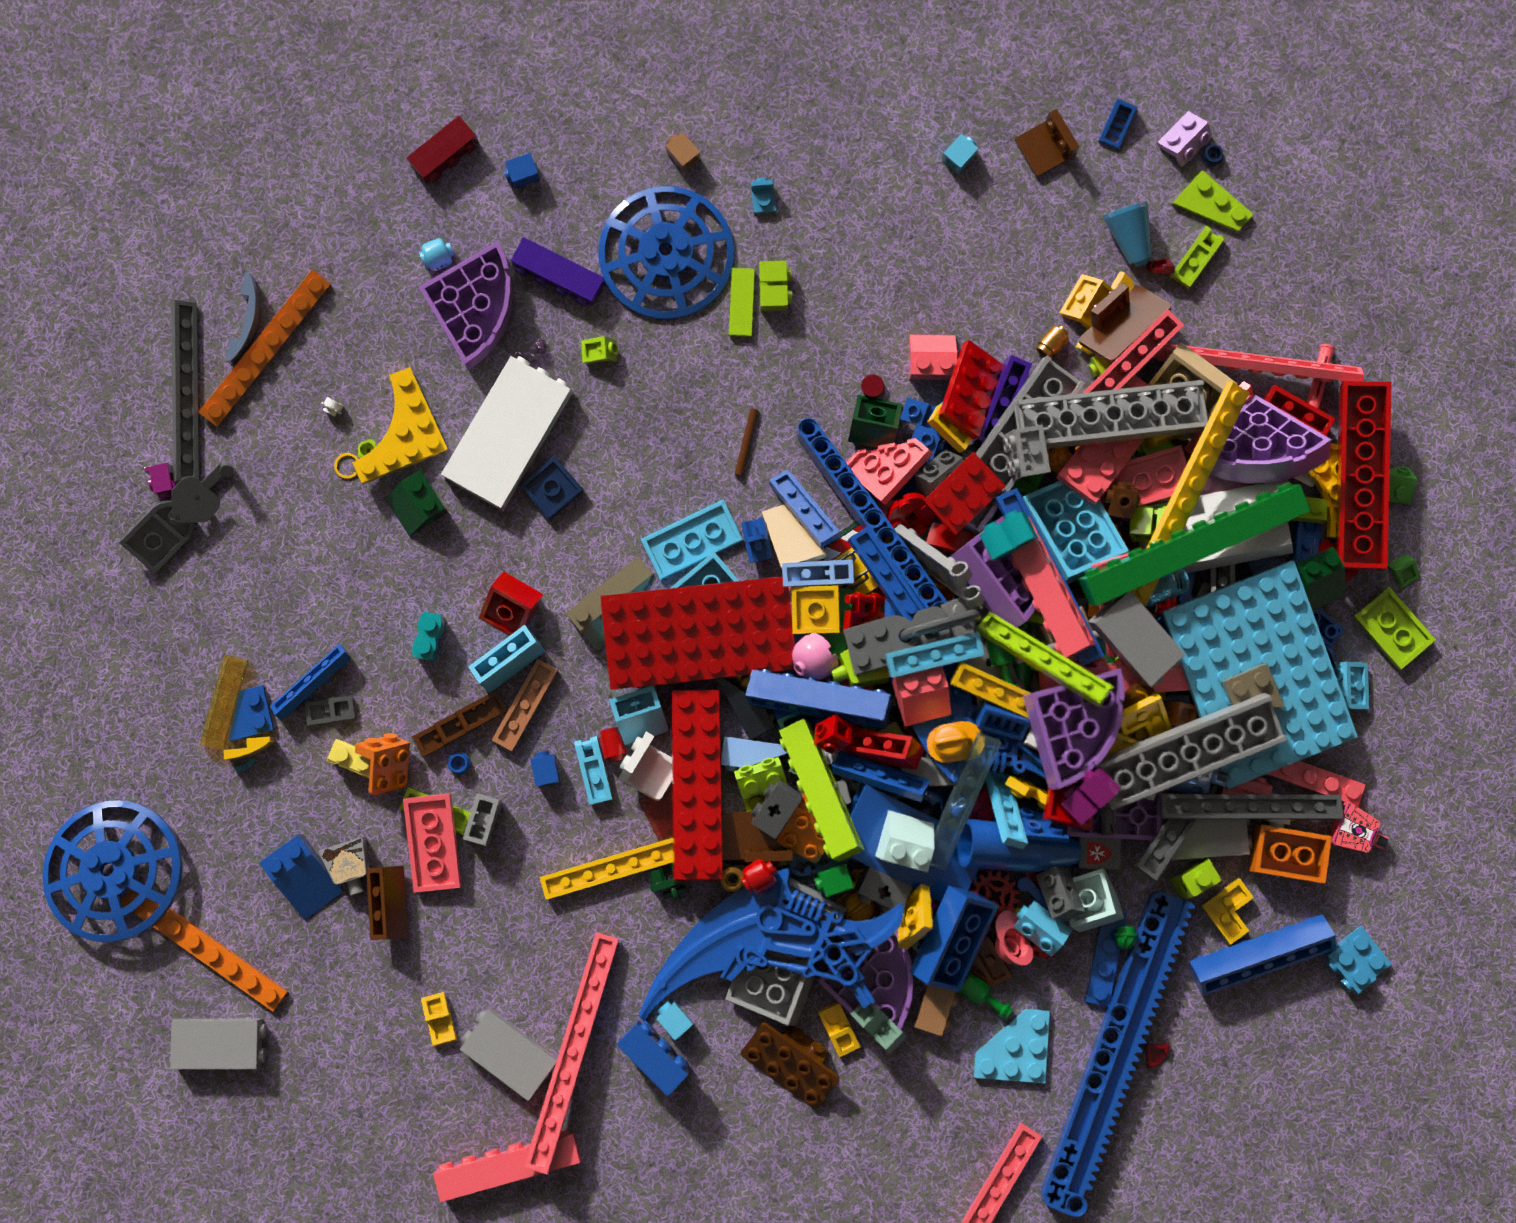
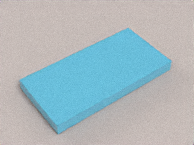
(691, 540)

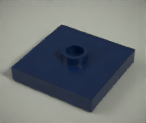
(551, 488)

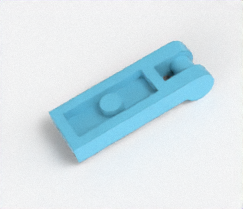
(593, 771)

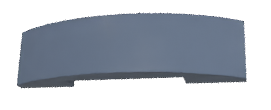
(251, 321)

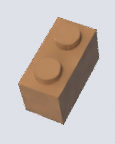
(934, 1009)

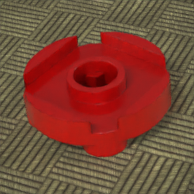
(911, 503)

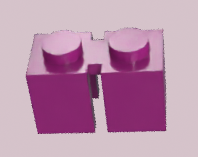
(1090, 794)

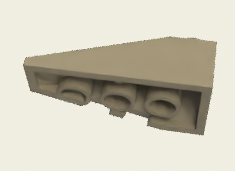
(588, 612)

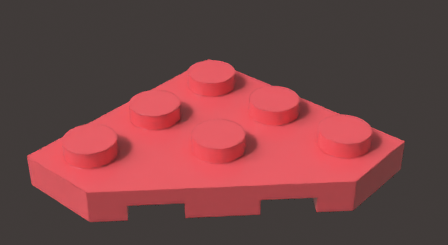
(888, 467)

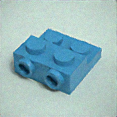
(1357, 960)

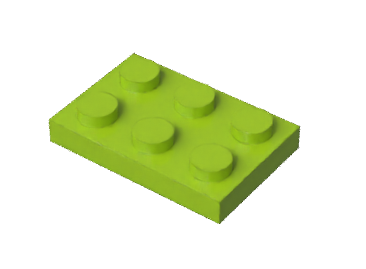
(1394, 628)

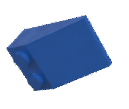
(301, 876)

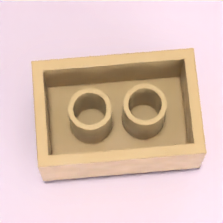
(1187, 366)

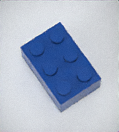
(654, 1056)

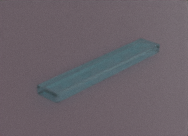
(963, 798)

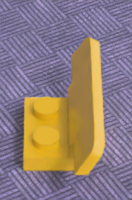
(1085, 295)

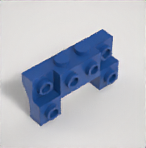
(918, 414)

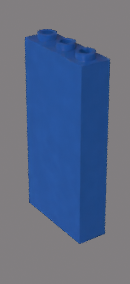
(869, 814)

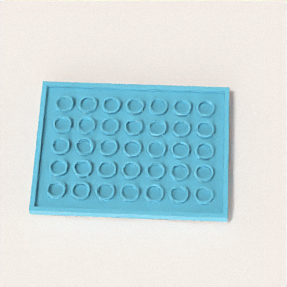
(1257, 624)

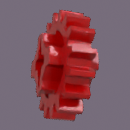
(1002, 890)

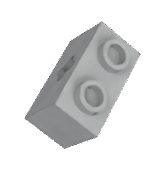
(482, 819)

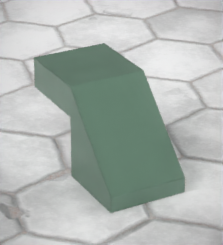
(879, 1026)

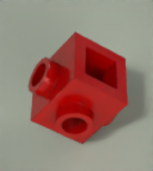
(833, 734)

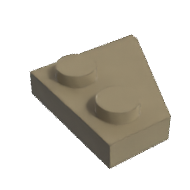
(1250, 684)

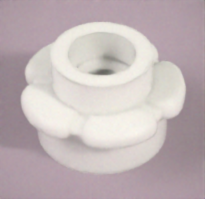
(332, 407)

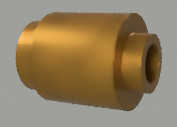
(1053, 341)
(727, 884)

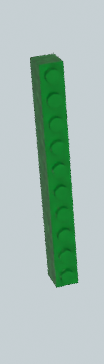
(1194, 544)

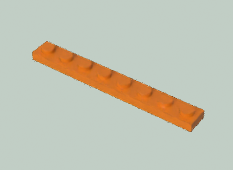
(264, 347)
(212, 953)

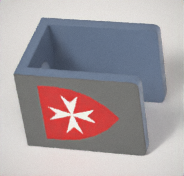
(1099, 853)

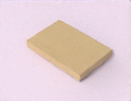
(790, 538)

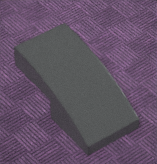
(329, 710)

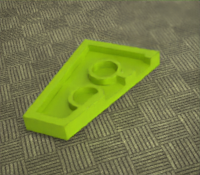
(1213, 202)

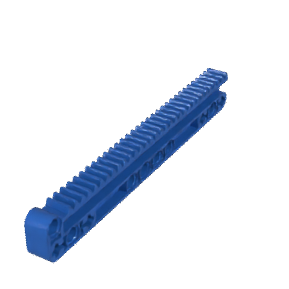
(1095, 1106)

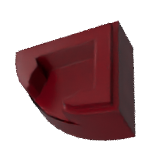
(1161, 266)
(1156, 1053)

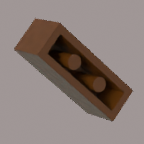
(387, 902)

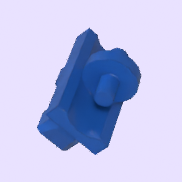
(756, 540)

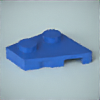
(251, 714)

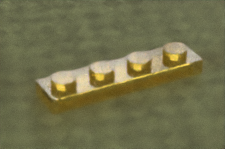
(224, 702)

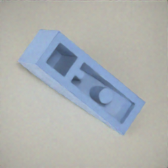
(818, 573)
(744, 752)

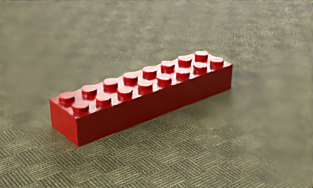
(1363, 474)
(696, 786)

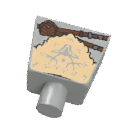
(347, 863)

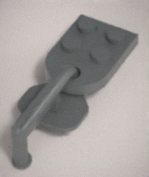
(159, 537)
(874, 639)

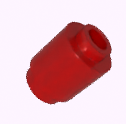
(612, 745)

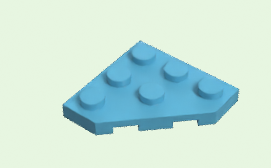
(1016, 1050)

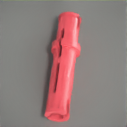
(1317, 387)

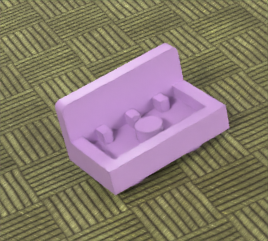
(1186, 138)

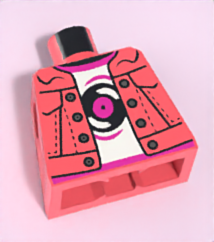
(1357, 830)

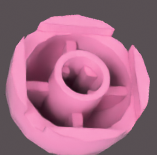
(813, 658)

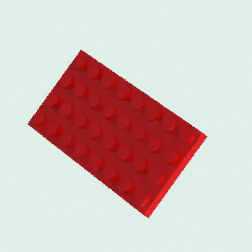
(697, 632)

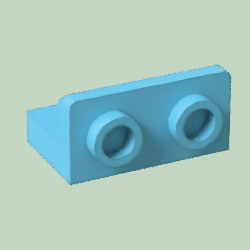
(1353, 684)

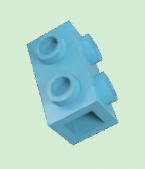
(1041, 929)

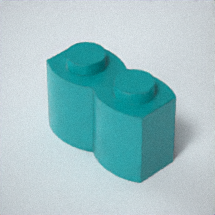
(1008, 535)
(430, 630)

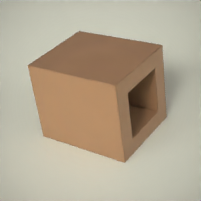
(682, 151)

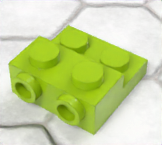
(756, 778)

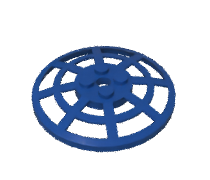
(666, 265)
(124, 871)

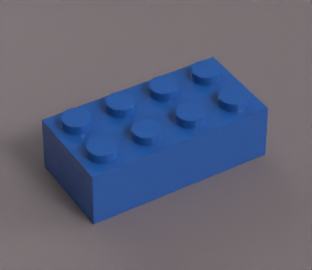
(954, 939)

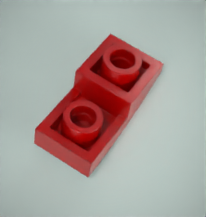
(943, 540)

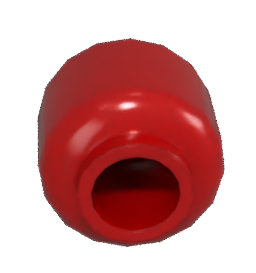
(759, 876)

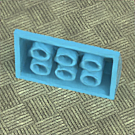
(1074, 529)

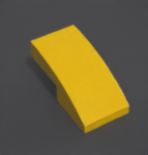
(254, 746)
(439, 1019)
(838, 1029)

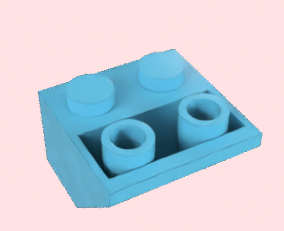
(639, 713)

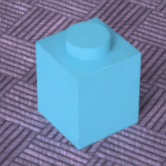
(960, 153)
(674, 1019)

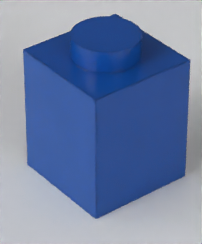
(521, 171)
(545, 769)

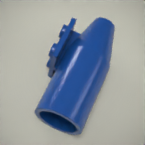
(1047, 845)

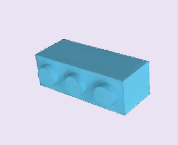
(507, 659)

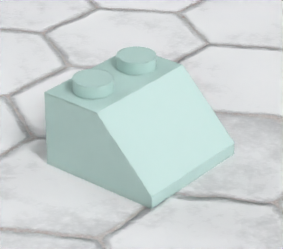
(906, 841)
(1098, 900)

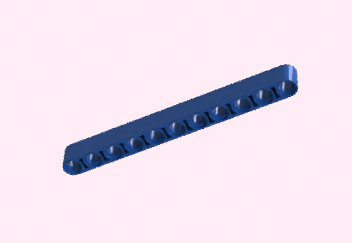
(867, 512)

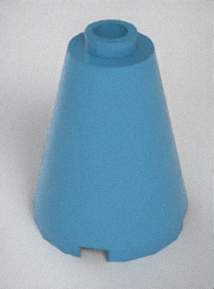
(1132, 232)

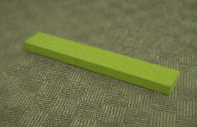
(1044, 659)

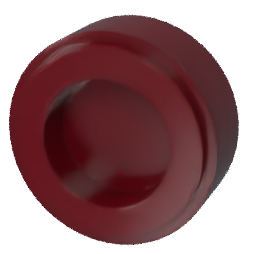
(872, 386)

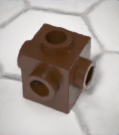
(1124, 507)

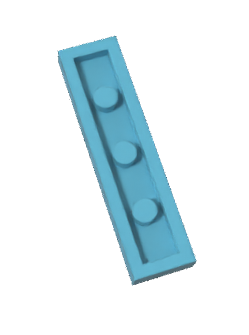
(934, 654)
(1006, 810)

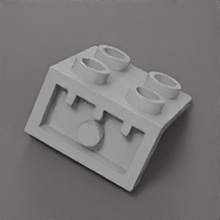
(1026, 452)

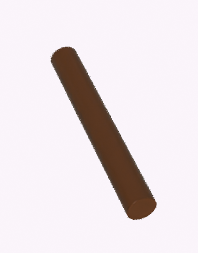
(746, 442)

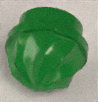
(1126, 937)

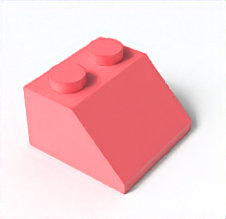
(932, 357)
(922, 695)

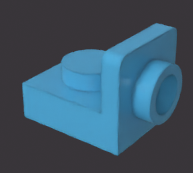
(763, 196)

